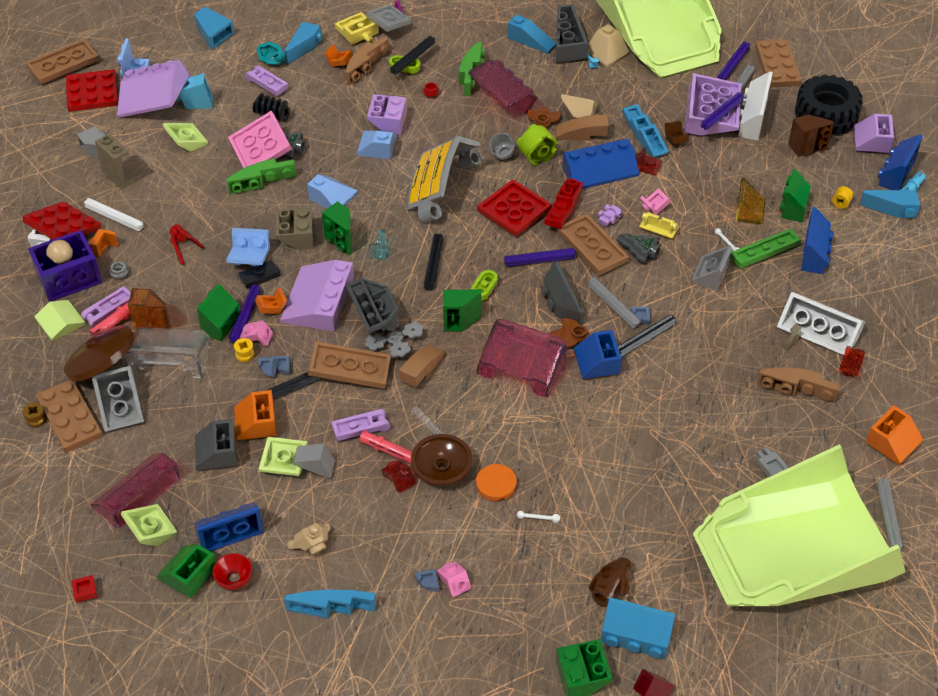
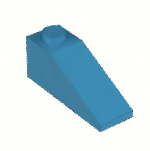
(527, 33)
(303, 41)
(892, 202)

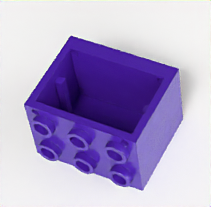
(69, 277)

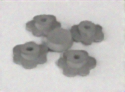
(395, 338)

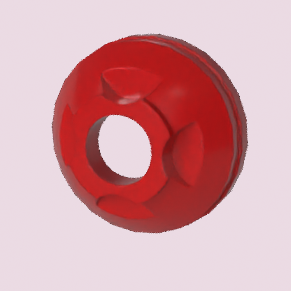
(232, 564)

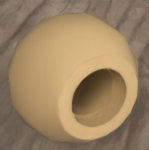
(59, 252)

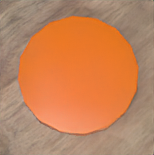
(496, 482)

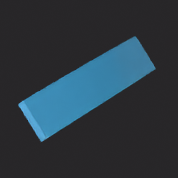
(644, 131)
(321, 602)

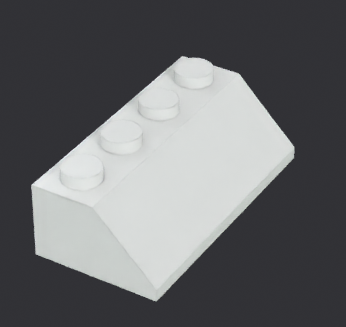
(754, 107)
(821, 323)

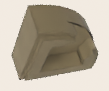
(794, 337)

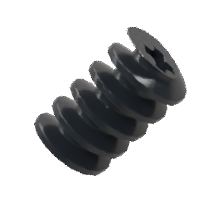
(265, 104)

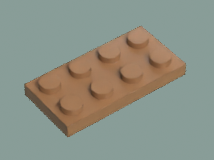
(777, 58)
(62, 61)
(593, 244)
(349, 365)
(69, 415)

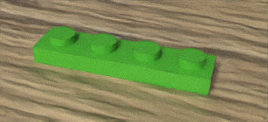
(765, 248)

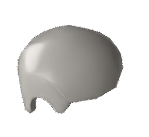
(502, 146)

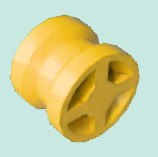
(842, 197)
(244, 350)

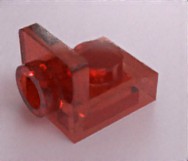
(647, 164)

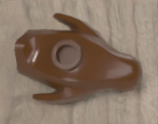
(611, 581)

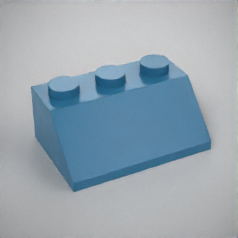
(637, 628)

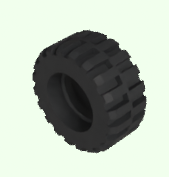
(834, 91)

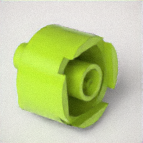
(537, 144)

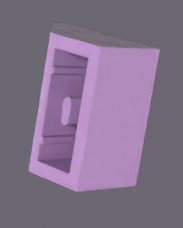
(388, 113)
(874, 134)

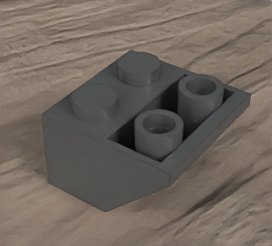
(216, 445)

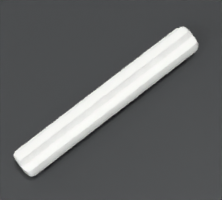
(114, 214)

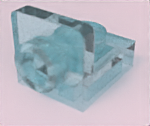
(380, 249)

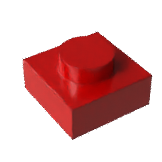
(84, 588)

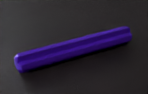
(733, 61)
(722, 111)
(539, 257)
(245, 313)

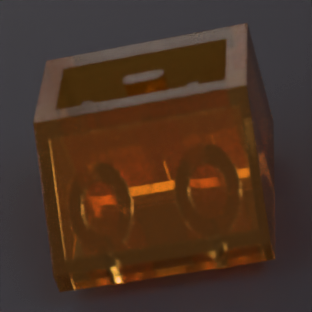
(147, 310)

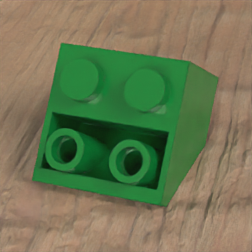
(795, 197)
(338, 227)
(461, 309)
(218, 313)
(188, 569)
(583, 668)

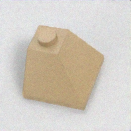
(607, 46)
(579, 106)

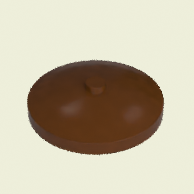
(99, 353)

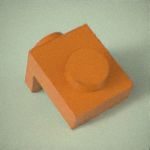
(338, 58)
(101, 240)
(271, 304)

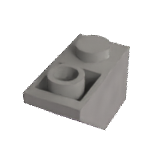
(87, 141)

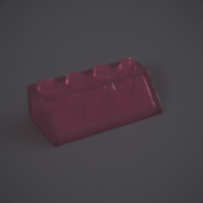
(504, 85)
(137, 488)

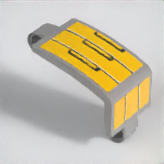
(433, 171)

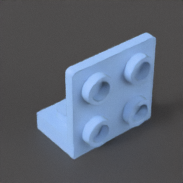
(127, 61)
(249, 246)

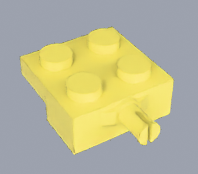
(357, 28)

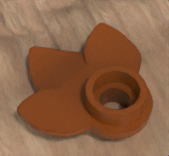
(543, 116)
(571, 332)

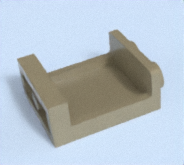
(110, 155)

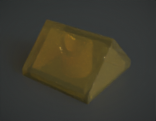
(749, 204)

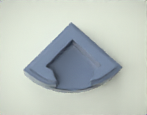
(642, 313)
(283, 364)
(268, 365)
(428, 580)

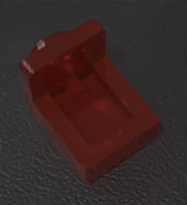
(852, 361)
(399, 474)

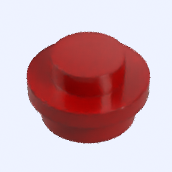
(430, 89)

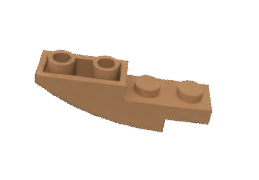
(363, 58)
(791, 380)

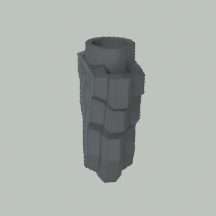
(296, 142)
(641, 246)

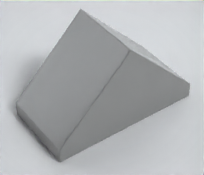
(315, 459)

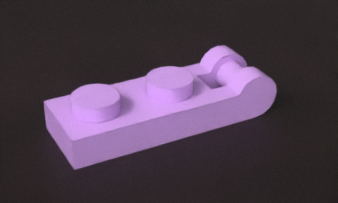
(266, 80)
(106, 306)
(355, 425)

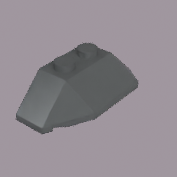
(560, 295)
(373, 303)

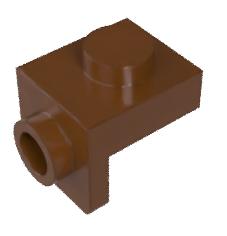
(674, 133)

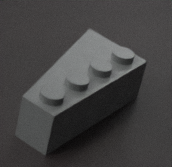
(570, 38)

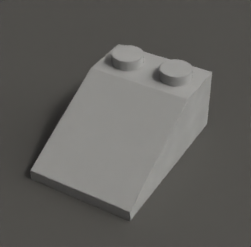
(118, 398)

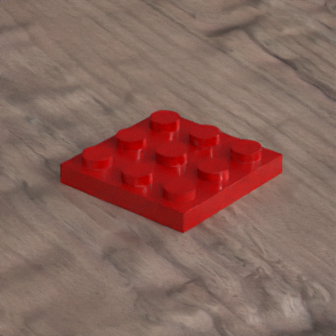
(91, 90)
(514, 207)
(60, 220)

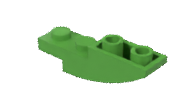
(470, 61)
(259, 173)

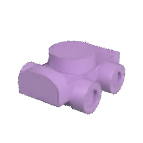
(610, 214)

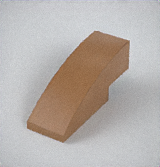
(583, 128)
(420, 365)

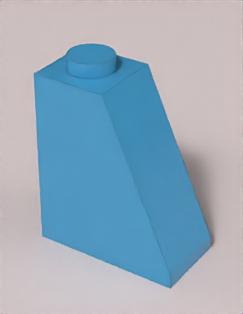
(213, 26)

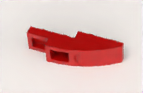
(565, 203)

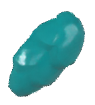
(270, 53)

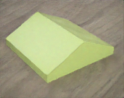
(186, 135)
(59, 319)
(279, 456)
(149, 524)

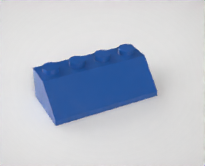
(601, 163)

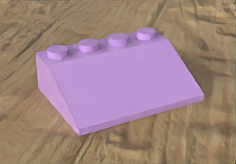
(151, 87)
(706, 96)
(319, 295)

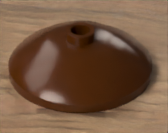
(438, 452)

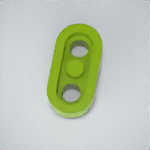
(412, 68)
(486, 282)

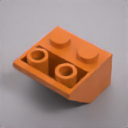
(255, 416)
(895, 435)

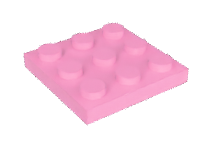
(260, 141)

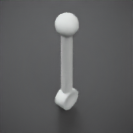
(718, 232)
(555, 518)

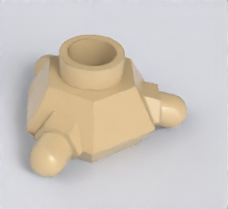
(311, 538)

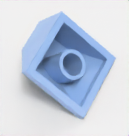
(377, 144)
(327, 191)

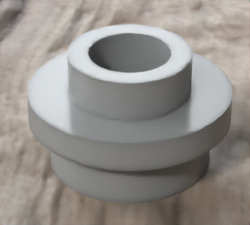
(118, 270)

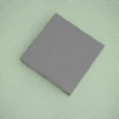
(388, 17)

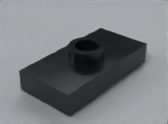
(259, 274)

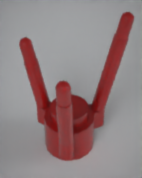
(180, 235)

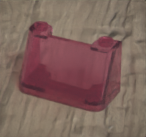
(523, 354)

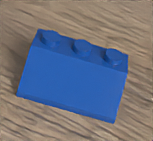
(900, 163)
(817, 243)
(229, 527)

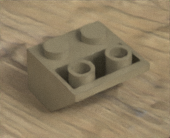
(295, 227)

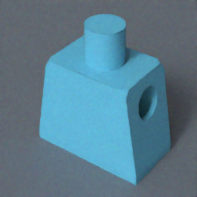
(196, 93)

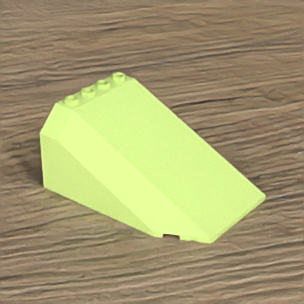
(667, 33)
(796, 537)

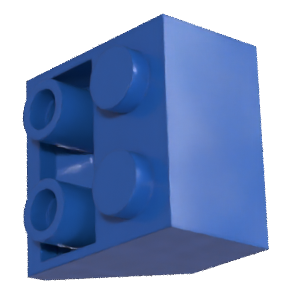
(598, 355)

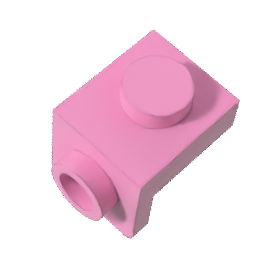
(655, 202)
(257, 331)
(455, 578)

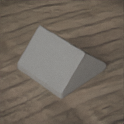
(712, 268)

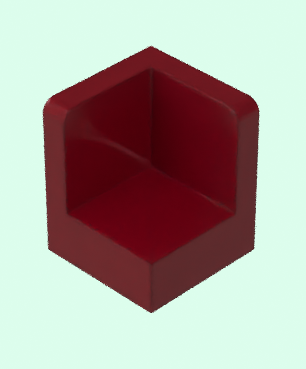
(652, 685)

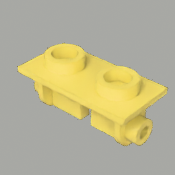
(662, 227)

